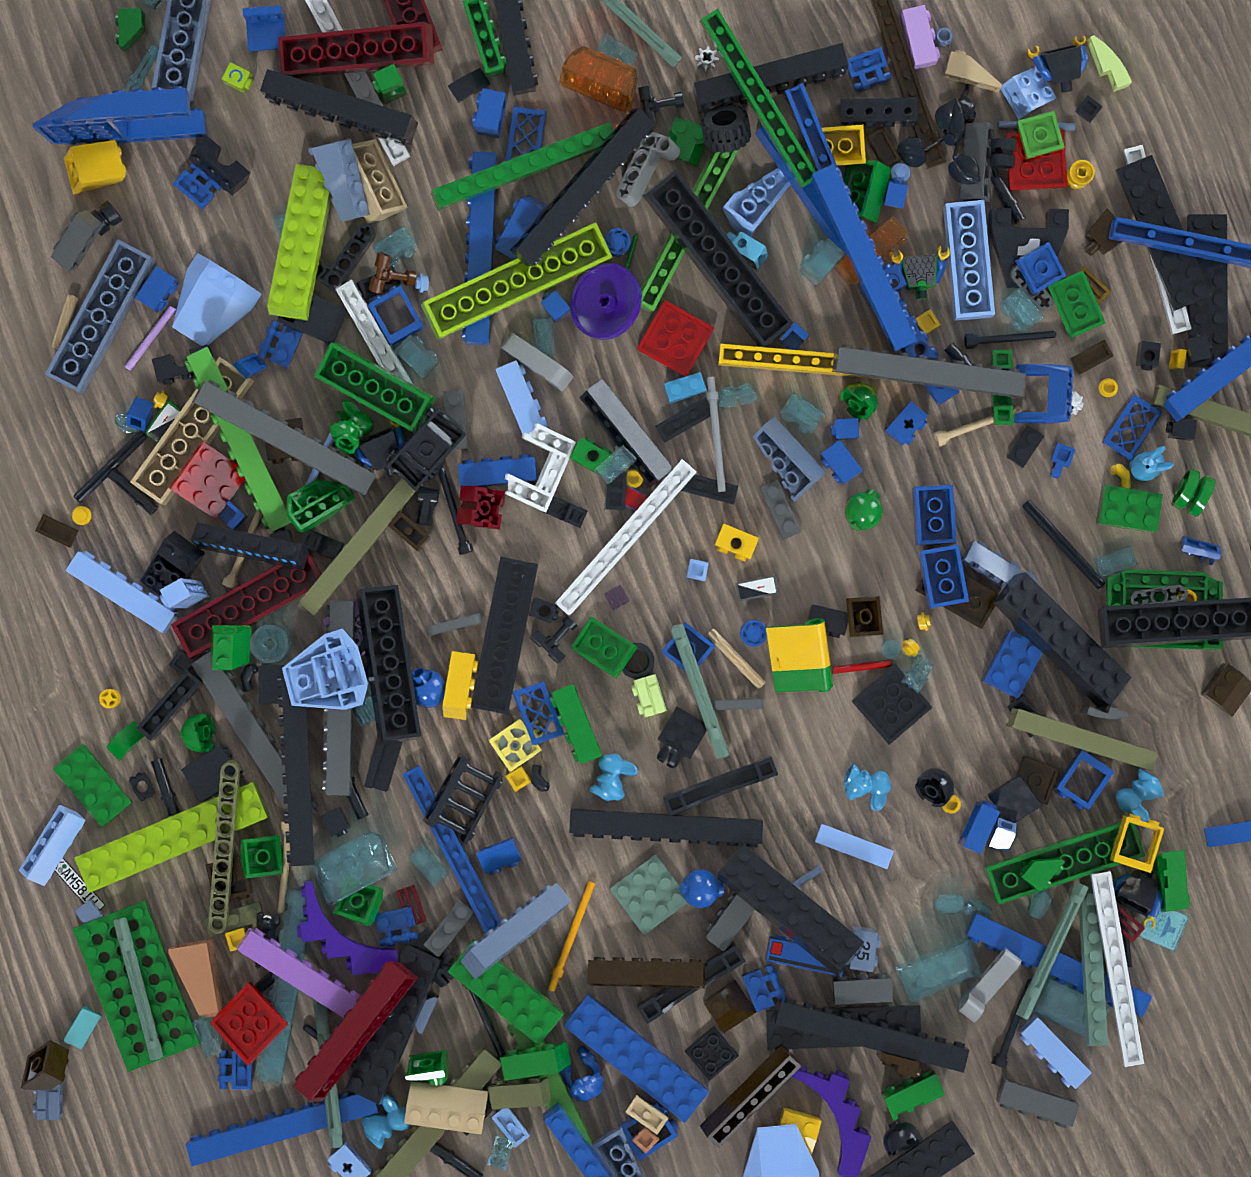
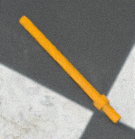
(558, 971)

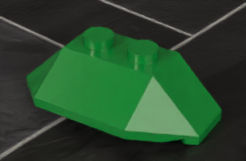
(317, 503)

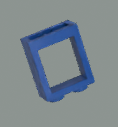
(406, 331)
(1093, 762)
(979, 826)
(670, 1124)

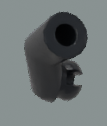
(537, 780)

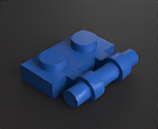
(867, 63)
(193, 189)
(285, 347)
(394, 920)
(758, 989)
(241, 1073)

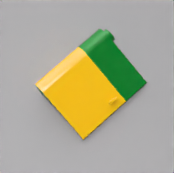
(800, 657)

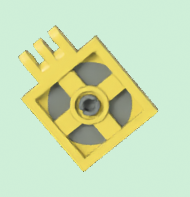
(515, 745)

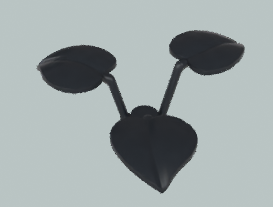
(949, 117)

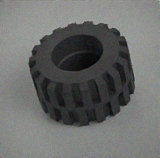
(726, 128)

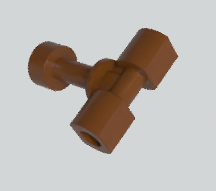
(385, 273)

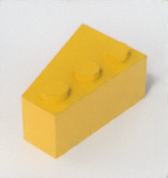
(459, 684)

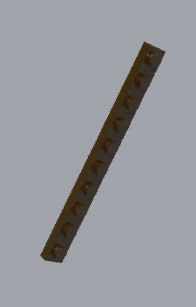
(907, 77)

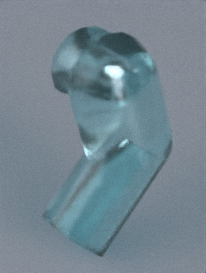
(120, 421)
(977, 905)

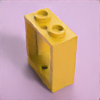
(1153, 848)

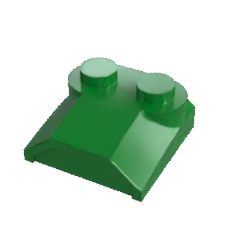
(689, 139)
(261, 856)
(361, 905)
(429, 1067)

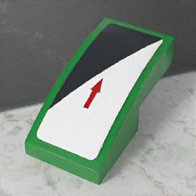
(163, 421)

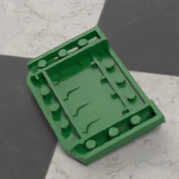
(1122, 586)

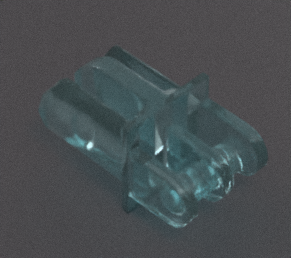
(917, 673)

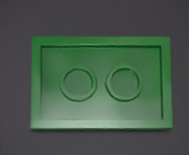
(1076, 304)
(603, 647)

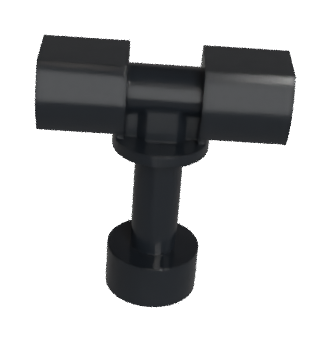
(651, 104)
(550, 643)

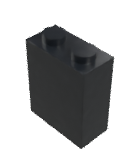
(205, 772)

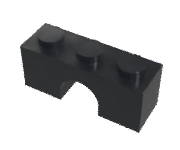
(229, 177)
(167, 370)

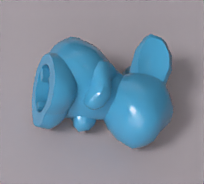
(1149, 465)
(860, 783)
(609, 784)
(1143, 789)
(380, 1126)

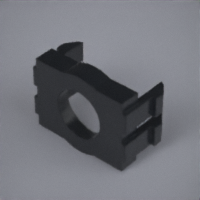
(134, 780)

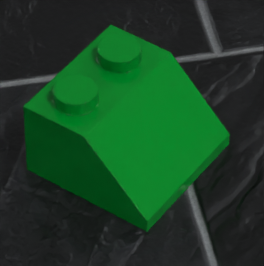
(230, 646)

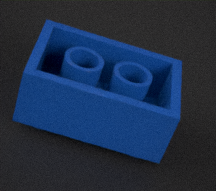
(934, 515)
(943, 576)
(1012, 664)

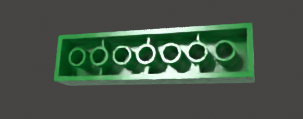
(1082, 856)

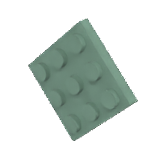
(649, 894)

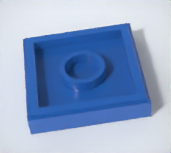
(1040, 268)

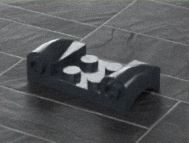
(426, 447)

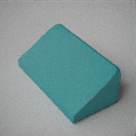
(82, 1027)

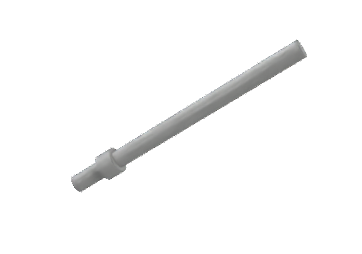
(712, 397)

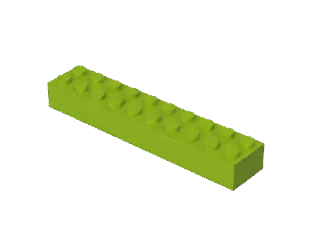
(515, 282)
(166, 839)

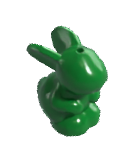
(354, 425)

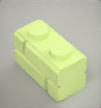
(649, 695)

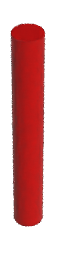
(861, 666)

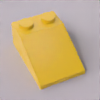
(806, 1123)

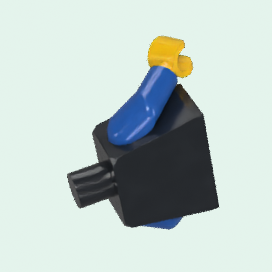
(1062, 64)
(375, 448)
(1139, 894)

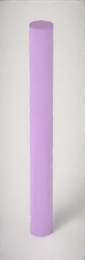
(150, 337)

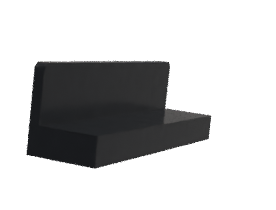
(383, 766)

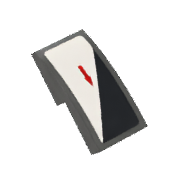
(757, 588)

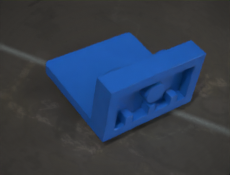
(264, 27)

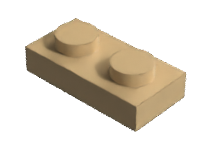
(646, 1114)

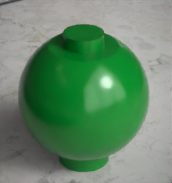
(864, 510)

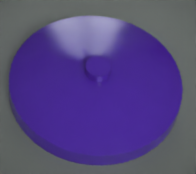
(605, 301)

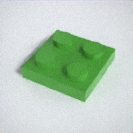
(1040, 134)

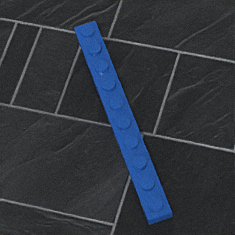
(454, 853)

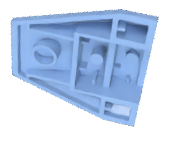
(211, 301)
(327, 674)
(780, 1153)

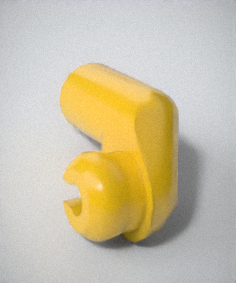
(1123, 473)

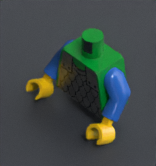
(921, 271)

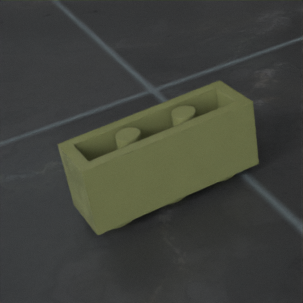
(519, 1093)

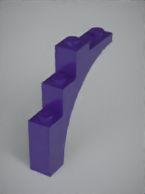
(361, 959)
(853, 1141)

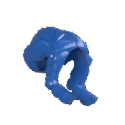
(586, 1086)

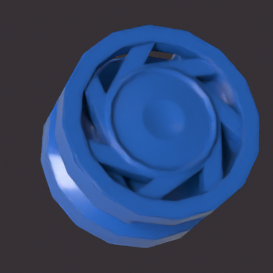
(618, 242)
(753, 633)

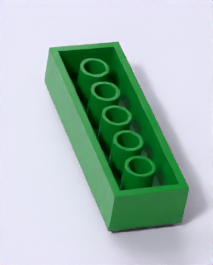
(374, 386)
(511, 998)

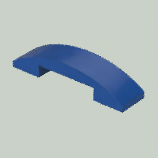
(1228, 834)

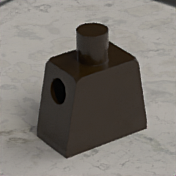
(1099, 235)

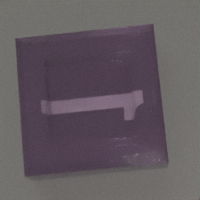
(616, 597)

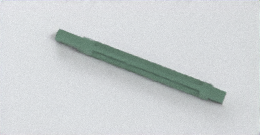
(644, 31)
(699, 690)
(1052, 950)
(138, 988)
(331, 1099)

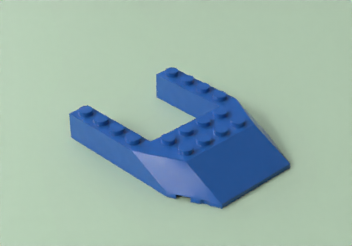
(125, 118)

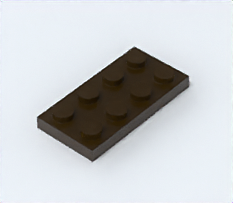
(979, 605)

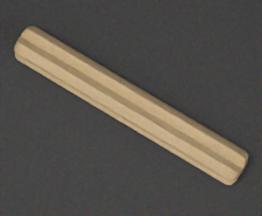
(735, 658)

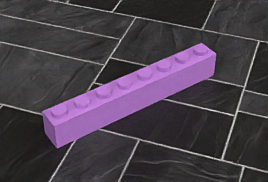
(297, 972)

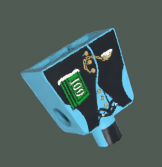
(753, 252)

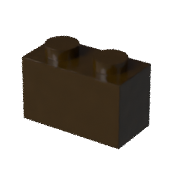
(409, 531)

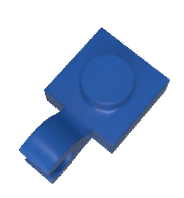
(1062, 458)

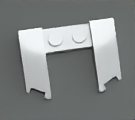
(560, 452)

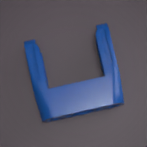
(1059, 394)

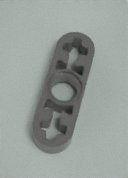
(1037, 301)
(1172, 589)
(454, 624)
(737, 704)

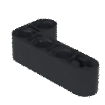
(346, 255)

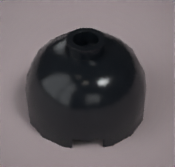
(935, 786)
(900, 1137)

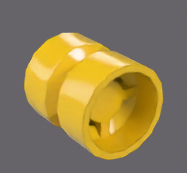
(1080, 174)

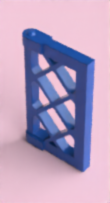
(514, 126)
(1116, 427)
(522, 708)

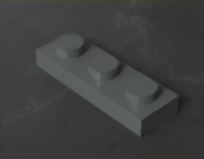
(780, 509)
(448, 929)

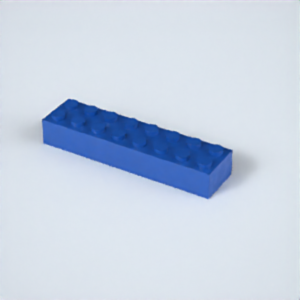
(636, 1057)

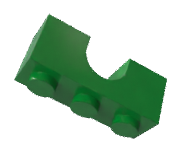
(389, 84)

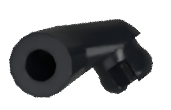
(246, 676)

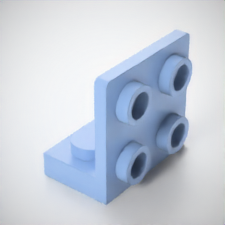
(1027, 92)

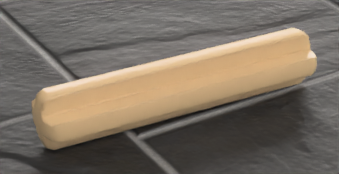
(65, 320)

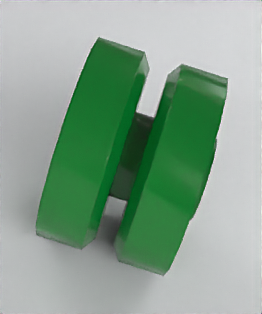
(1193, 492)

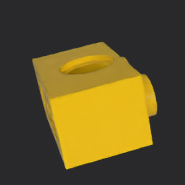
(748, 542)

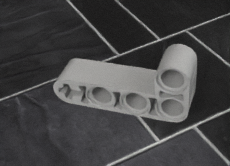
(643, 166)
(537, 361)
(989, 982)

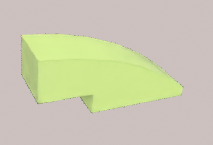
(1108, 64)

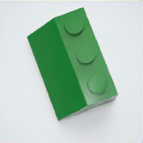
(867, 188)

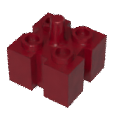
(480, 507)

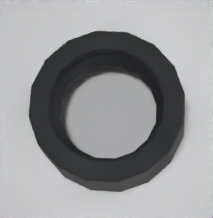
(637, 675)

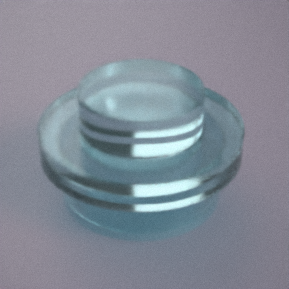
(891, 649)

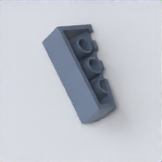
(342, 178)
(788, 458)
(991, 564)
(616, 1154)

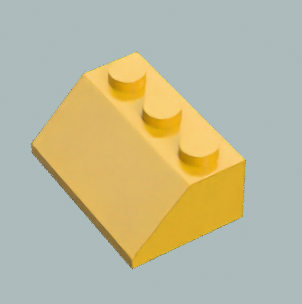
(845, 144)

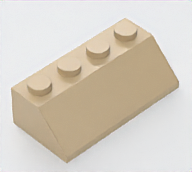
(378, 182)
(446, 1107)

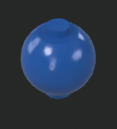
(428, 687)
(701, 888)

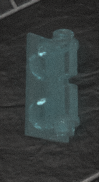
(744, 393)

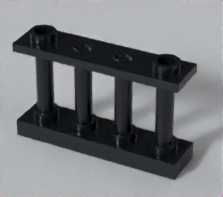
(452, 783)

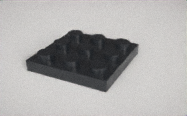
(891, 704)

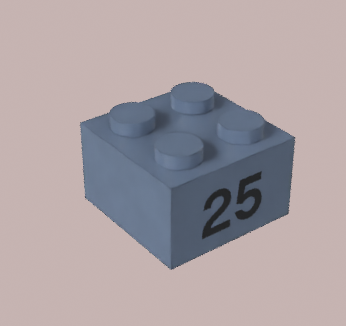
(866, 958)

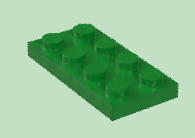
(92, 785)

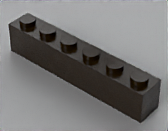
(646, 973)
(750, 1096)

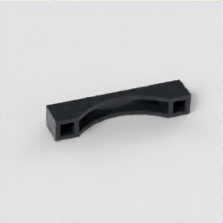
(720, 785)
(666, 998)

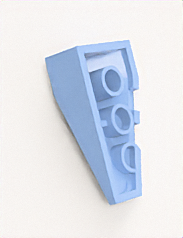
(752, 205)

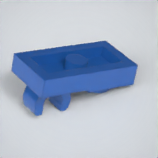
(1202, 549)

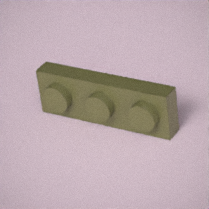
(237, 918)

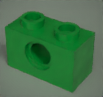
(581, 452)

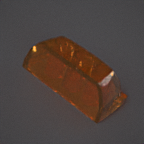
(600, 78)

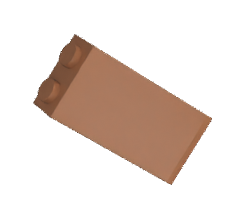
(200, 975)

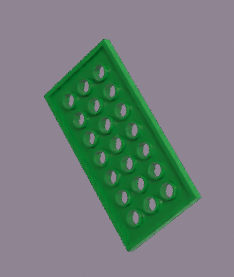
(105, 987)

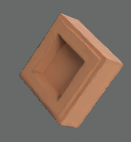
(645, 1139)

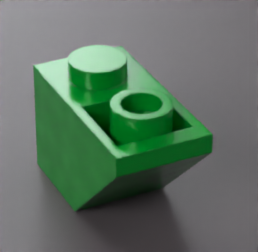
(131, 26)
(1040, 872)

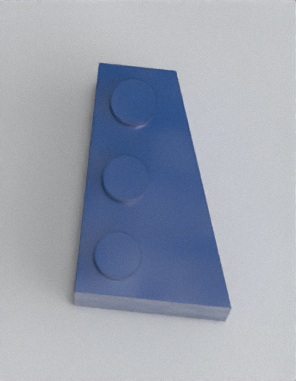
(526, 212)

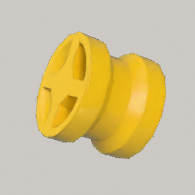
(105, 698)

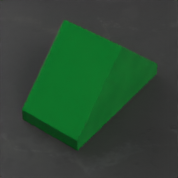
(125, 741)

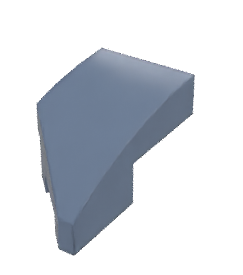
(89, 912)

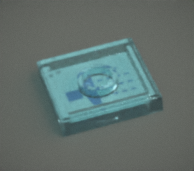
(1167, 930)

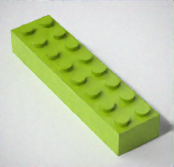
(300, 244)

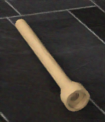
(942, 437)
(231, 580)
(284, 877)

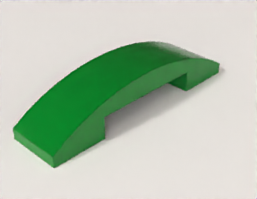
(1002, 405)

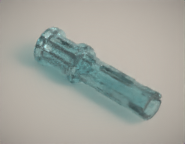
(133, 79)

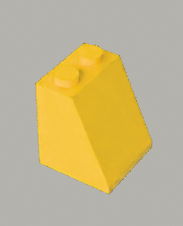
(94, 166)

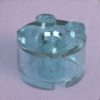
(264, 634)

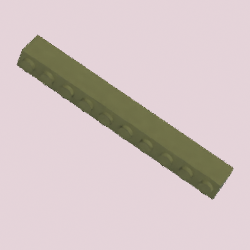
(423, 1138)

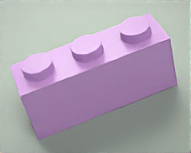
(919, 36)

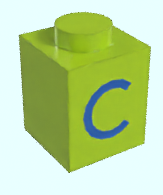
(238, 78)

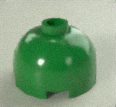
(860, 399)
(198, 733)

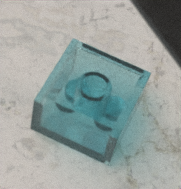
(821, 262)

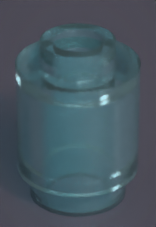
(949, 903)
(1039, 905)

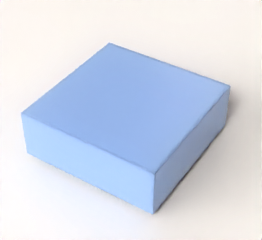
(697, 570)

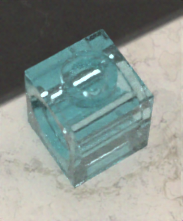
(500, 1153)

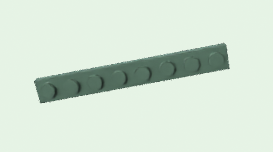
(1093, 973)

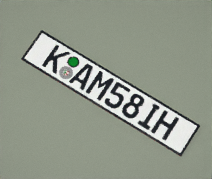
(76, 883)

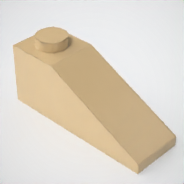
(966, 70)

